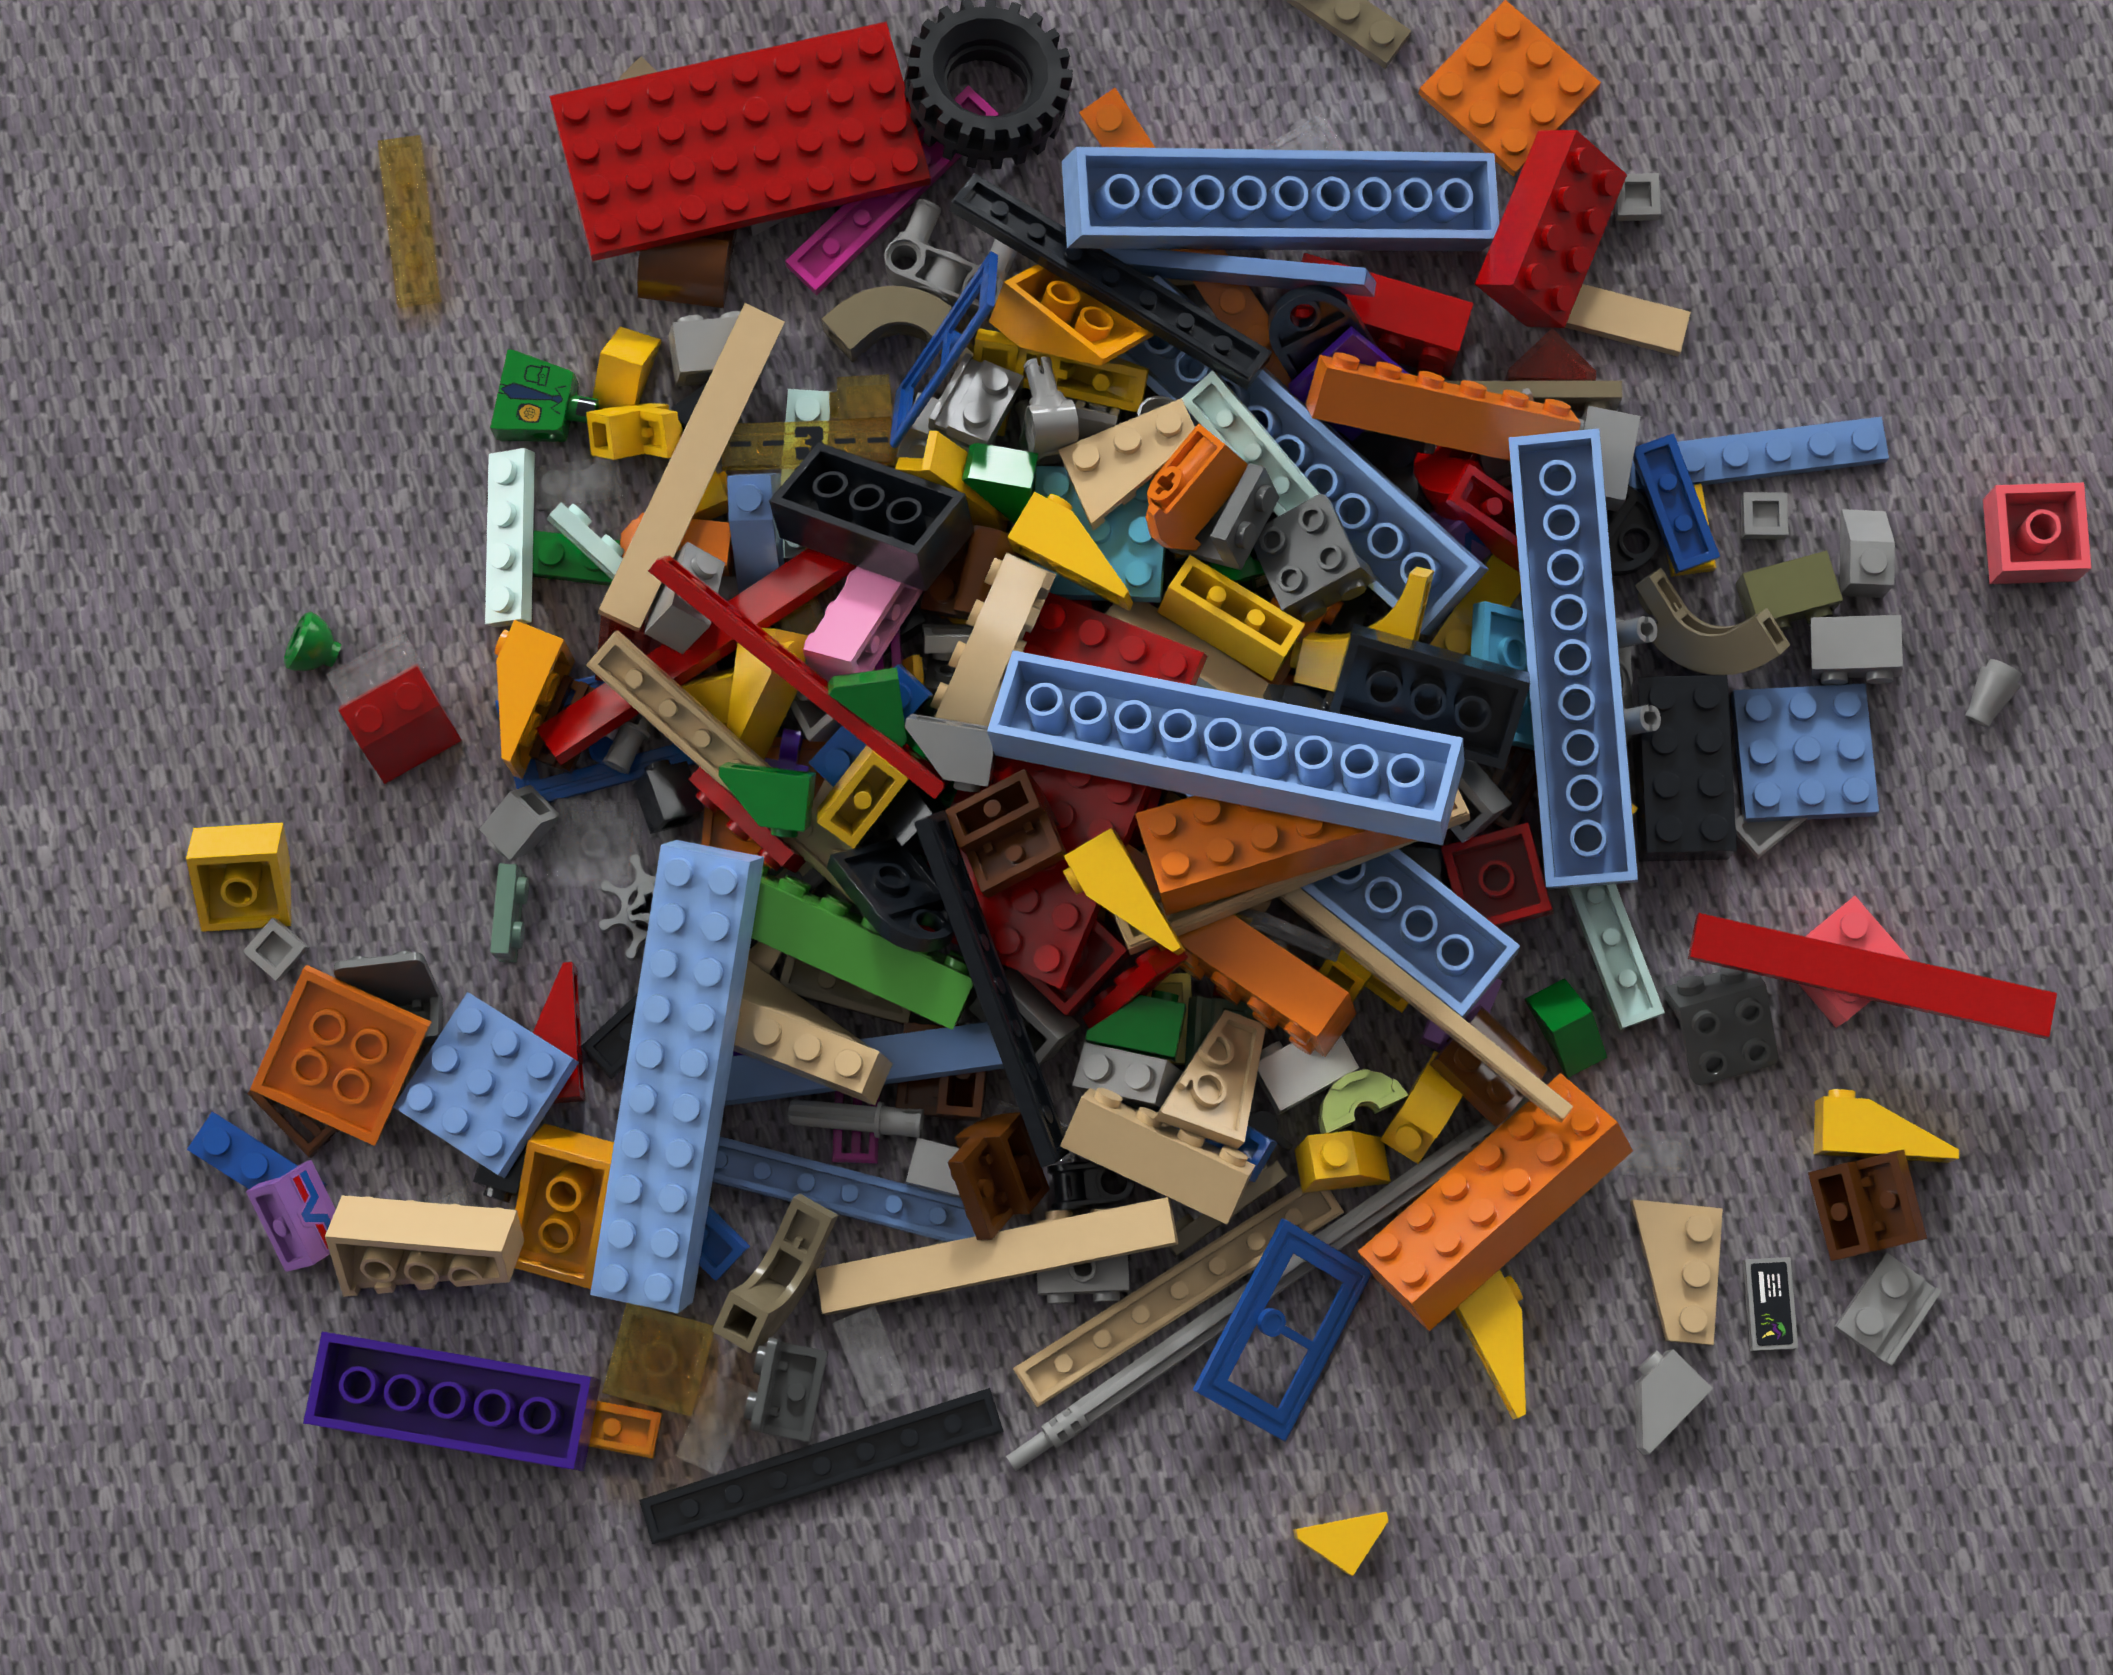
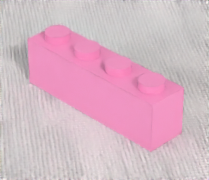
(859, 624)

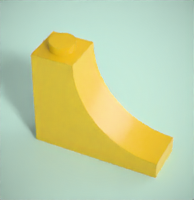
(1321, 655)

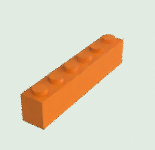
(1428, 408)

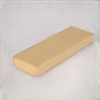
(1629, 320)

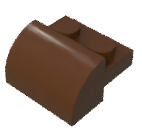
(688, 270)
(964, 576)
(1007, 832)
(1478, 1082)
(945, 1097)
(997, 1172)
(1867, 1205)

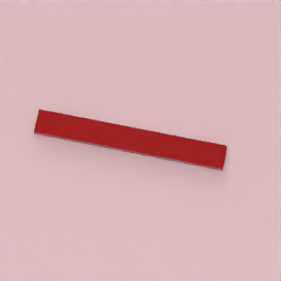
(762, 603)
(793, 671)
(1872, 976)

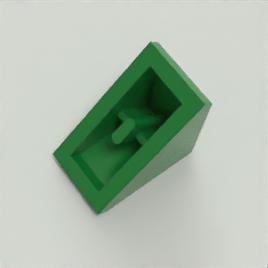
(1001, 477)
(873, 698)
(1567, 1027)

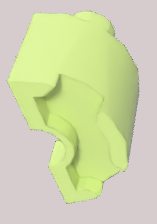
(1357, 1090)

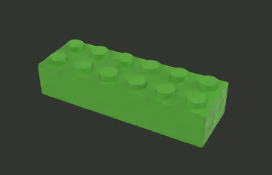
(849, 947)

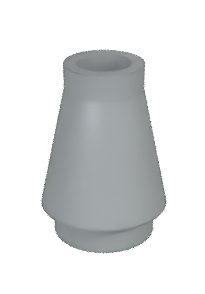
(1992, 691)

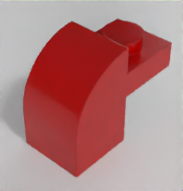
(1438, 475)

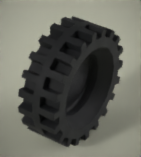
(987, 36)

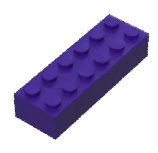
(452, 1401)

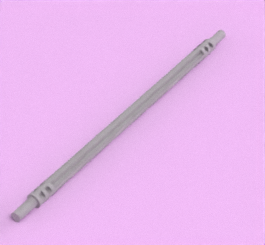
(1213, 1321)

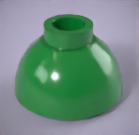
(311, 645)

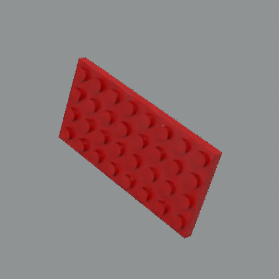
(739, 141)
(1041, 920)

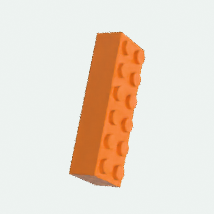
(1221, 848)
(1263, 976)
(1494, 1204)

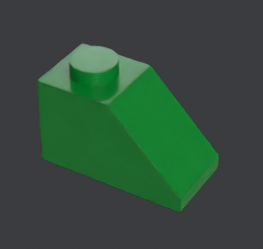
(773, 795)
(1143, 1026)

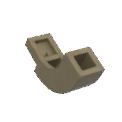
(885, 313)
(1703, 645)
(779, 1282)

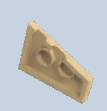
(1121, 459)
(1218, 1083)
(1683, 1266)

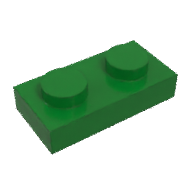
(561, 560)

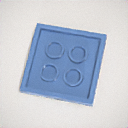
(1804, 753)
(486, 1085)

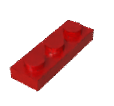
(773, 848)
(1135, 981)

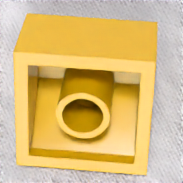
(240, 876)

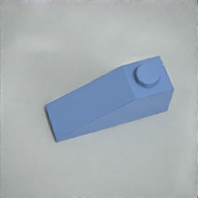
(752, 526)

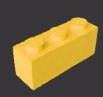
(1230, 618)

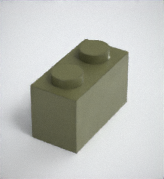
(1791, 590)

